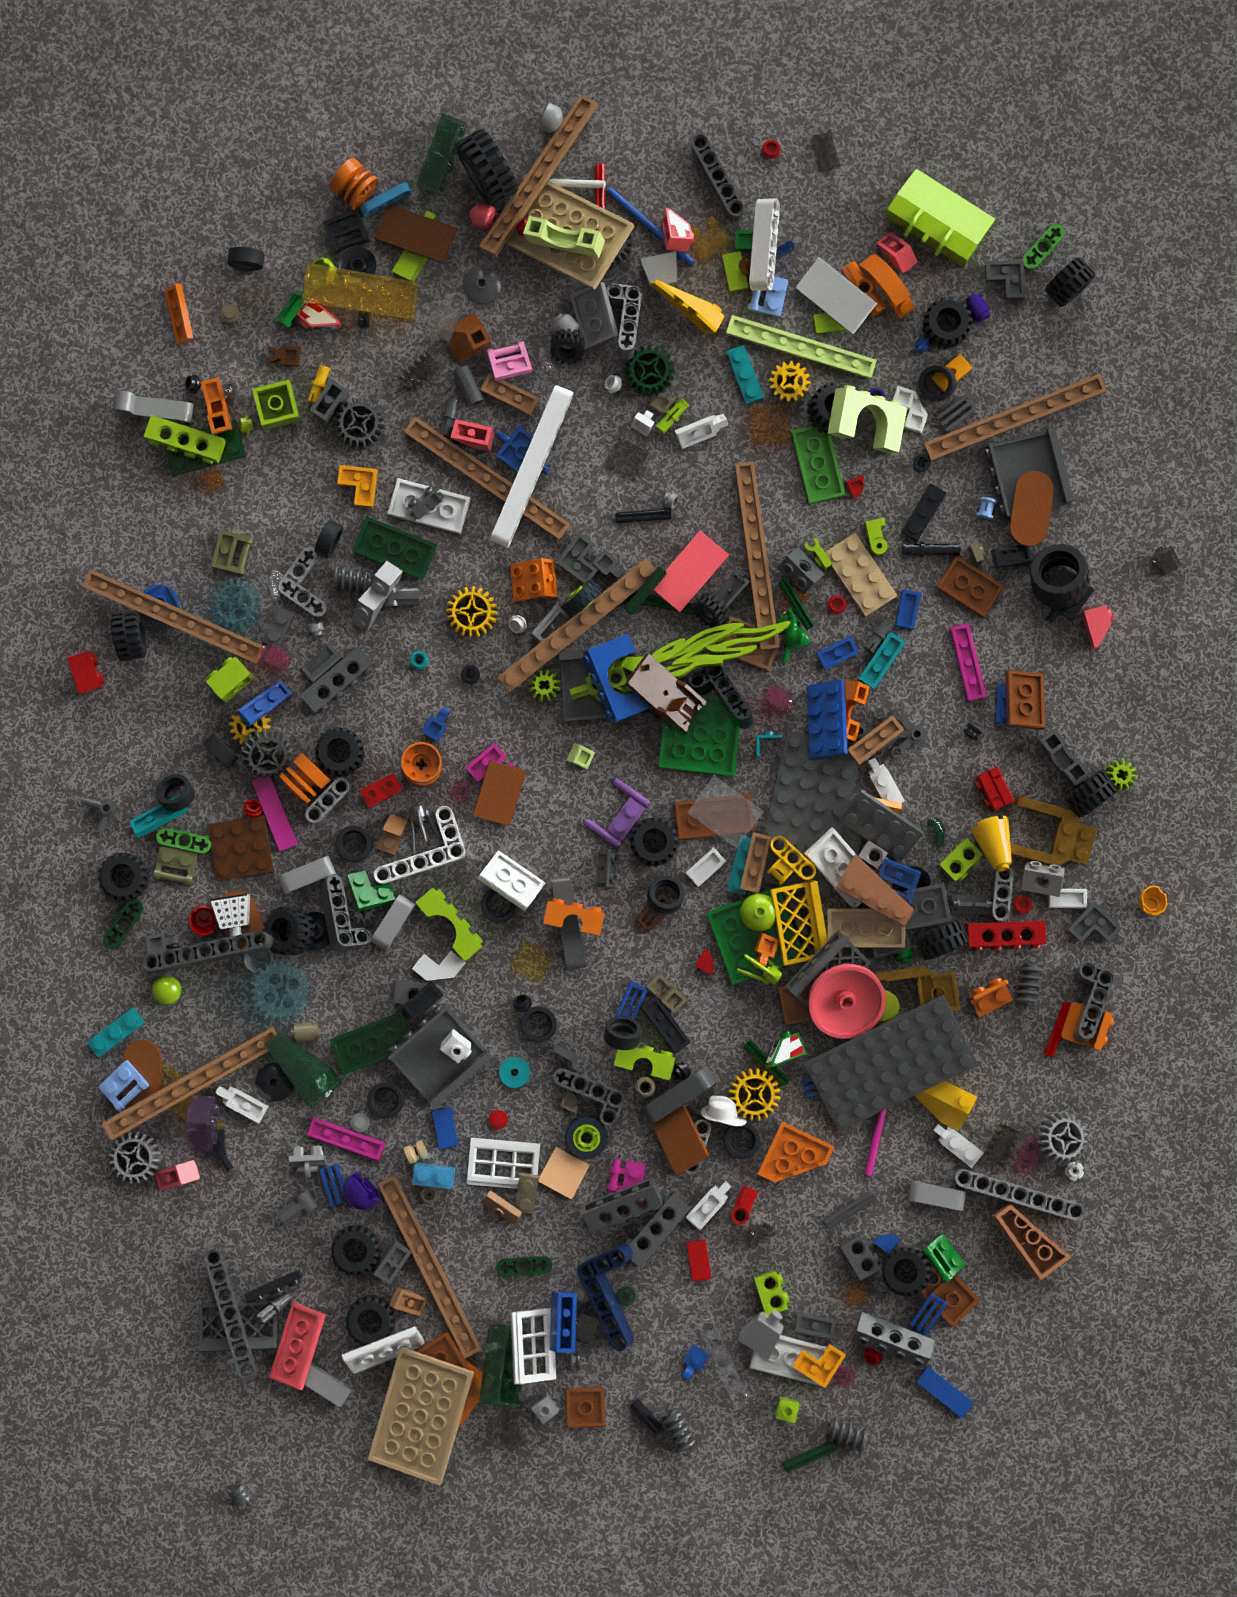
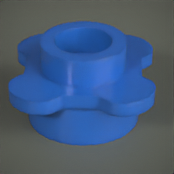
(921, 345)

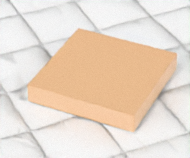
(563, 1172)

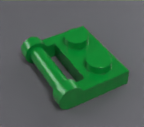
(290, 310)
(943, 1257)

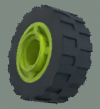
(581, 598)
(586, 1149)

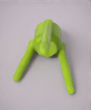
(770, 974)

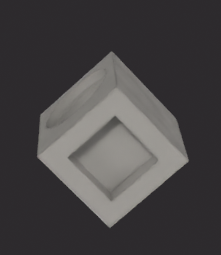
(864, 855)
(545, 1408)

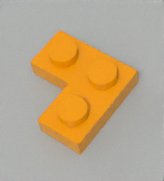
(363, 479)
(819, 1370)

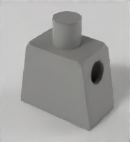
(660, 268)
(762, 1333)

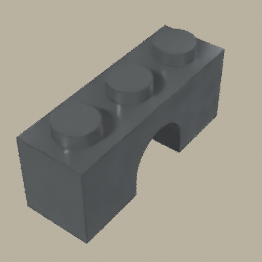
(1065, 762)

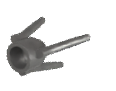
(419, 815)

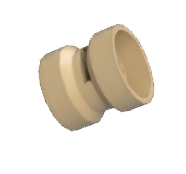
(411, 1153)

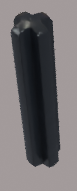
(643, 515)

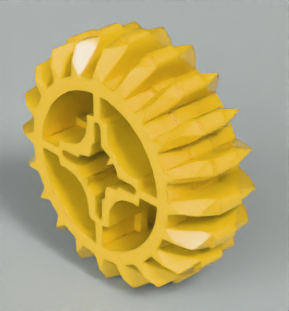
(462, 611)
(766, 1081)

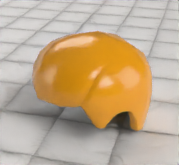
(1155, 906)

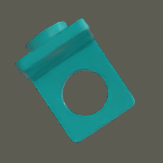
(766, 736)

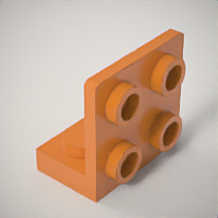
(533, 579)
(990, 998)

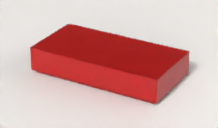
(699, 1260)

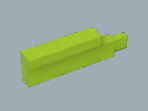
(410, 264)

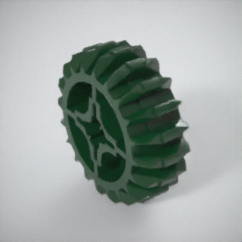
(655, 376)

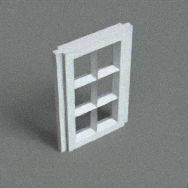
(500, 1145)
(517, 1346)

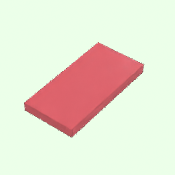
(690, 571)
(297, 1346)

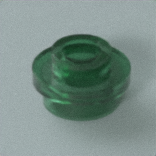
(623, 1302)

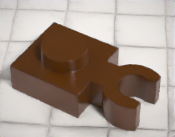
(288, 356)

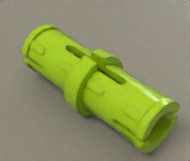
(663, 425)

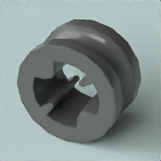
(575, 1361)

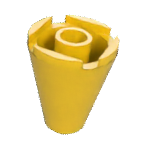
(994, 841)

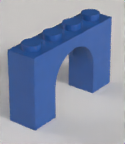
(599, 660)

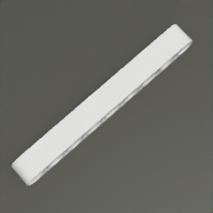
(531, 466)

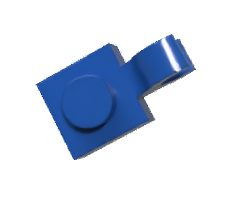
(435, 727)
(695, 1359)

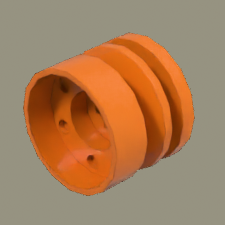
(353, 183)
(413, 756)
(304, 778)

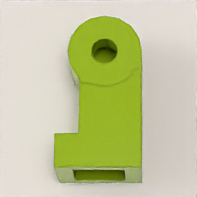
(875, 537)

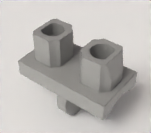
(307, 1163)

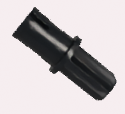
(646, 1416)

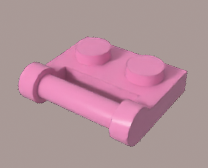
(512, 365)

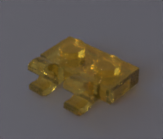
(711, 243)

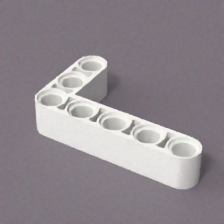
(428, 855)

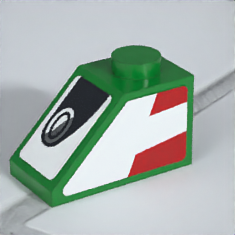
(785, 1049)

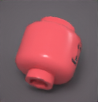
(483, 216)

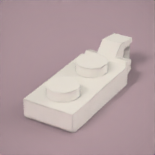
(700, 430)
(884, 782)
(243, 1103)
(958, 1145)
(708, 1205)

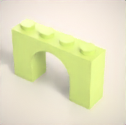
(888, 417)

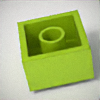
(276, 404)
(229, 679)

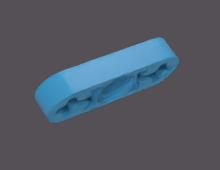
(388, 197)

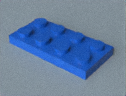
(827, 719)

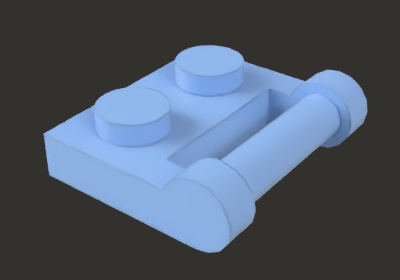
(773, 301)
(119, 1081)

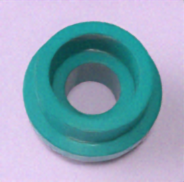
(414, 656)

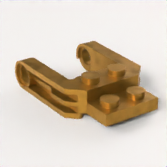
(1071, 840)
(929, 985)

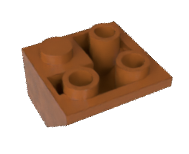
(468, 338)

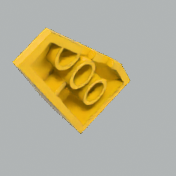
(700, 312)
(948, 1103)

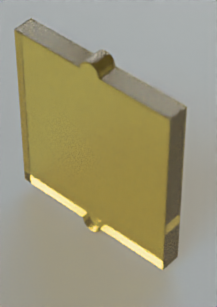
(532, 961)

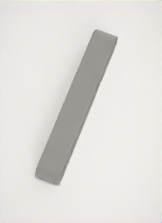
(1028, 1194)

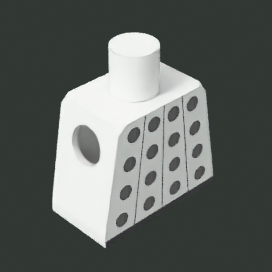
(232, 912)

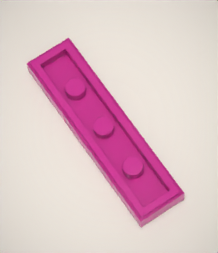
(968, 662)
(274, 813)
(346, 1139)

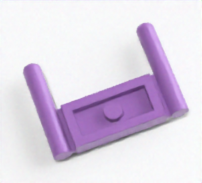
(626, 817)

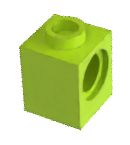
(787, 1409)

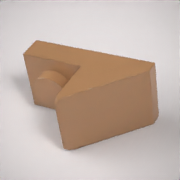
(392, 834)
(408, 1301)

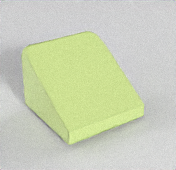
(580, 756)

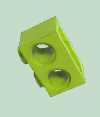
(957, 857)
(767, 1294)

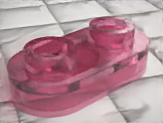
(1030, 1156)

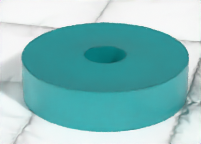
(523, 1072)

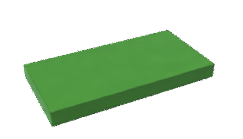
(817, 464)

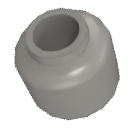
(564, 322)

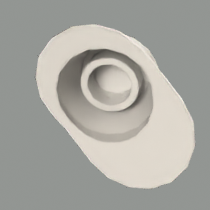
(723, 1110)

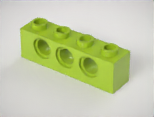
(157, 426)

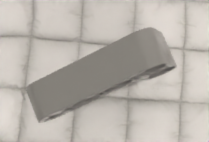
(144, 407)

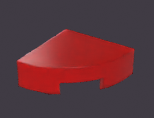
(855, 486)
(705, 962)

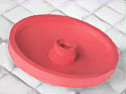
(846, 1001)

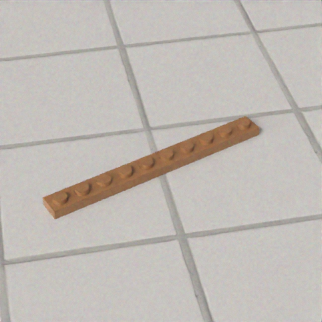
(538, 176)
(1015, 417)
(483, 475)
(756, 551)
(173, 616)
(576, 626)
(188, 1084)
(429, 1266)

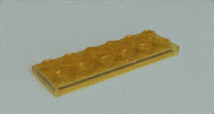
(359, 291)

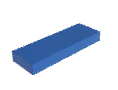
(264, 703)
(944, 1392)

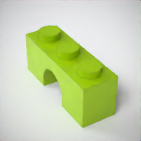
(661, 1063)

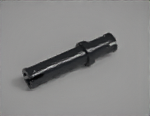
(931, 549)

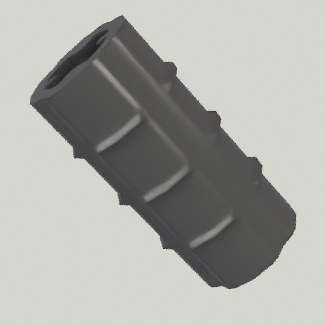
(468, 386)

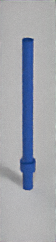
(645, 222)

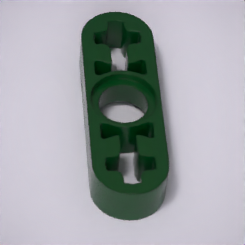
(127, 909)
(510, 1271)

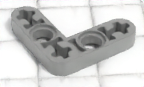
(296, 582)

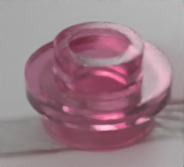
(456, 785)
(845, 1382)

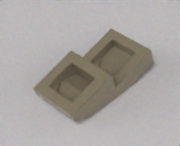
(666, 992)

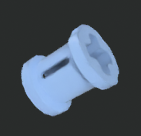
(988, 503)

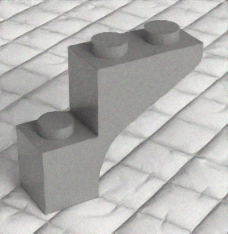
(374, 598)

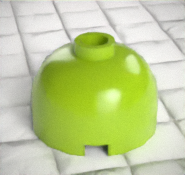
(758, 912)

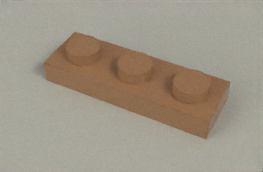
(510, 395)
(875, 740)
(755, 862)

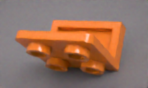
(1099, 1039)

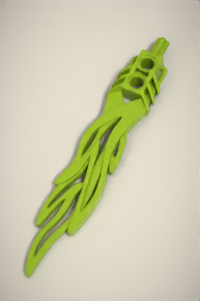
(688, 655)

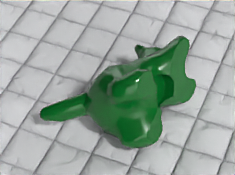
(794, 635)

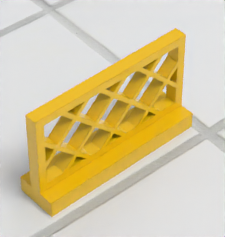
(815, 917)

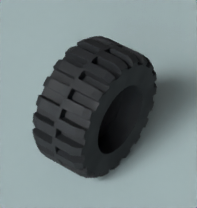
(486, 167)

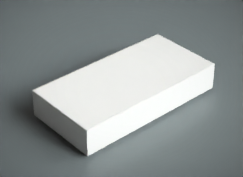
(705, 867)
(1069, 899)

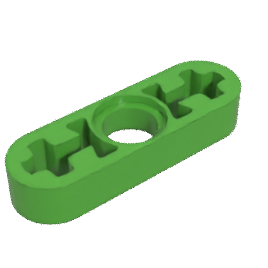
(1055, 240)
(197, 849)

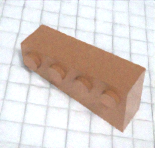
(868, 888)
(1031, 1245)

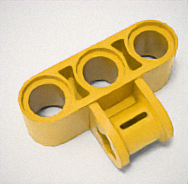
(784, 866)

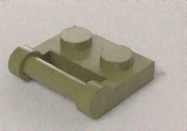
(226, 549)
(176, 859)

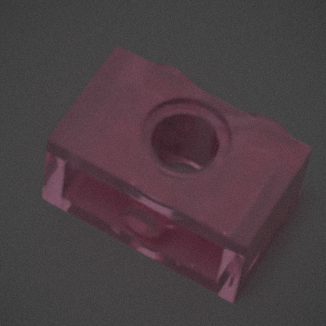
(276, 657)
(777, 699)

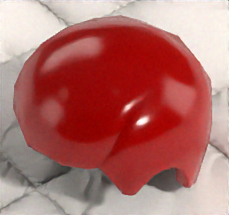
(203, 920)

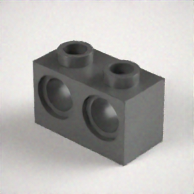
(856, 1259)

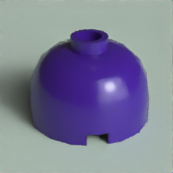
(359, 1192)

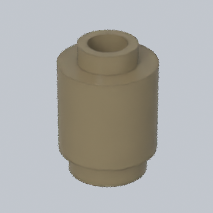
(305, 1032)
(645, 1093)

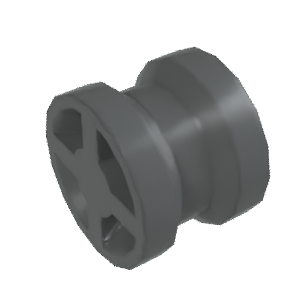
(240, 1495)

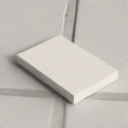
(511, 880)

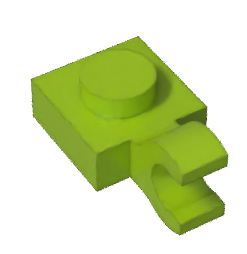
(821, 558)

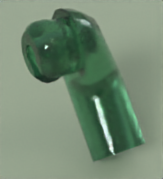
(939, 828)

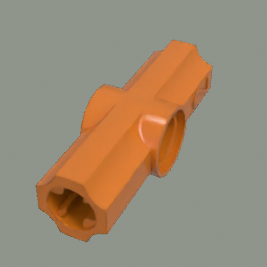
(855, 275)

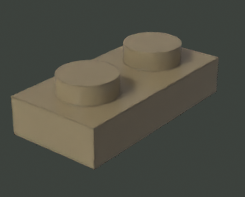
(526, 1192)

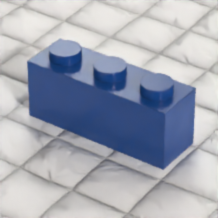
(563, 1321)

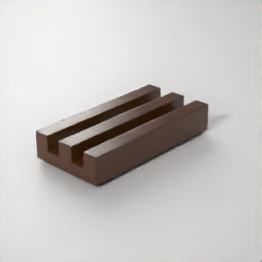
(643, 923)

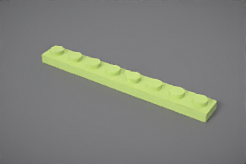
(801, 347)

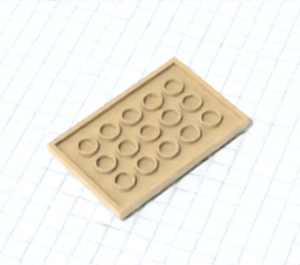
(573, 213)
(420, 1416)

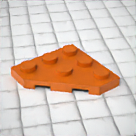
(793, 1154)

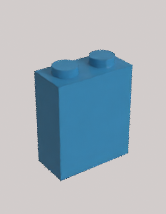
(433, 1175)

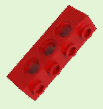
(1036, 929)

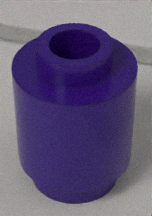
(977, 307)

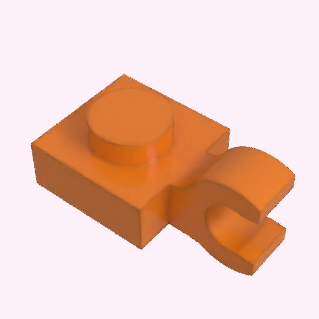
(766, 947)

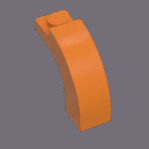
(889, 284)
(217, 406)

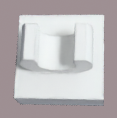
(643, 423)

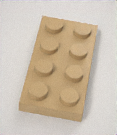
(860, 575)
(866, 928)

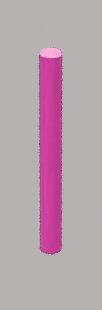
(875, 1142)

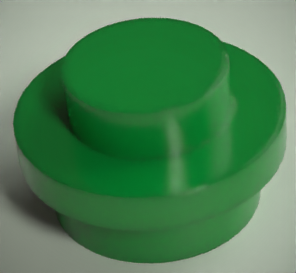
(905, 956)

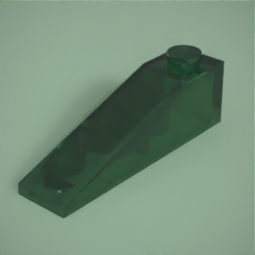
(306, 1072)

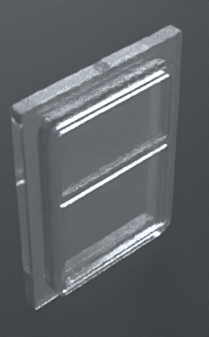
(725, 811)

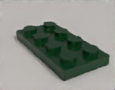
(233, 450)
(386, 543)
(368, 1043)

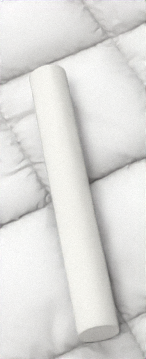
(578, 183)

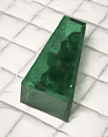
(441, 154)
(498, 1374)

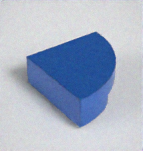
(886, 1242)

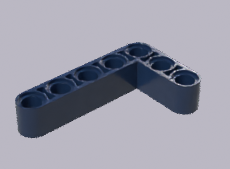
(606, 1294)

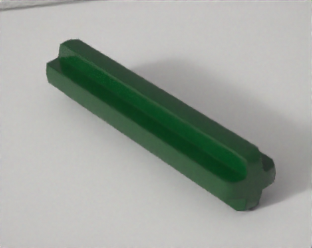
(645, 590)
(796, 604)
(761, 1058)
(810, 1456)

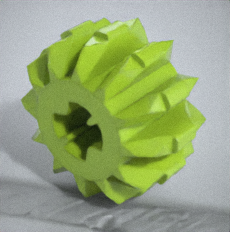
(544, 678)
(1122, 768)

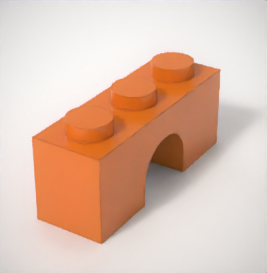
(855, 694)
(591, 919)

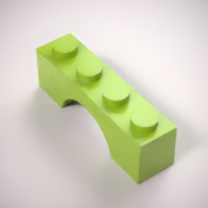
(434, 905)

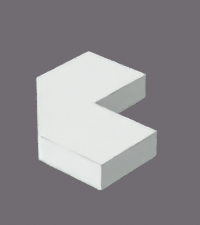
(917, 414)
(432, 971)

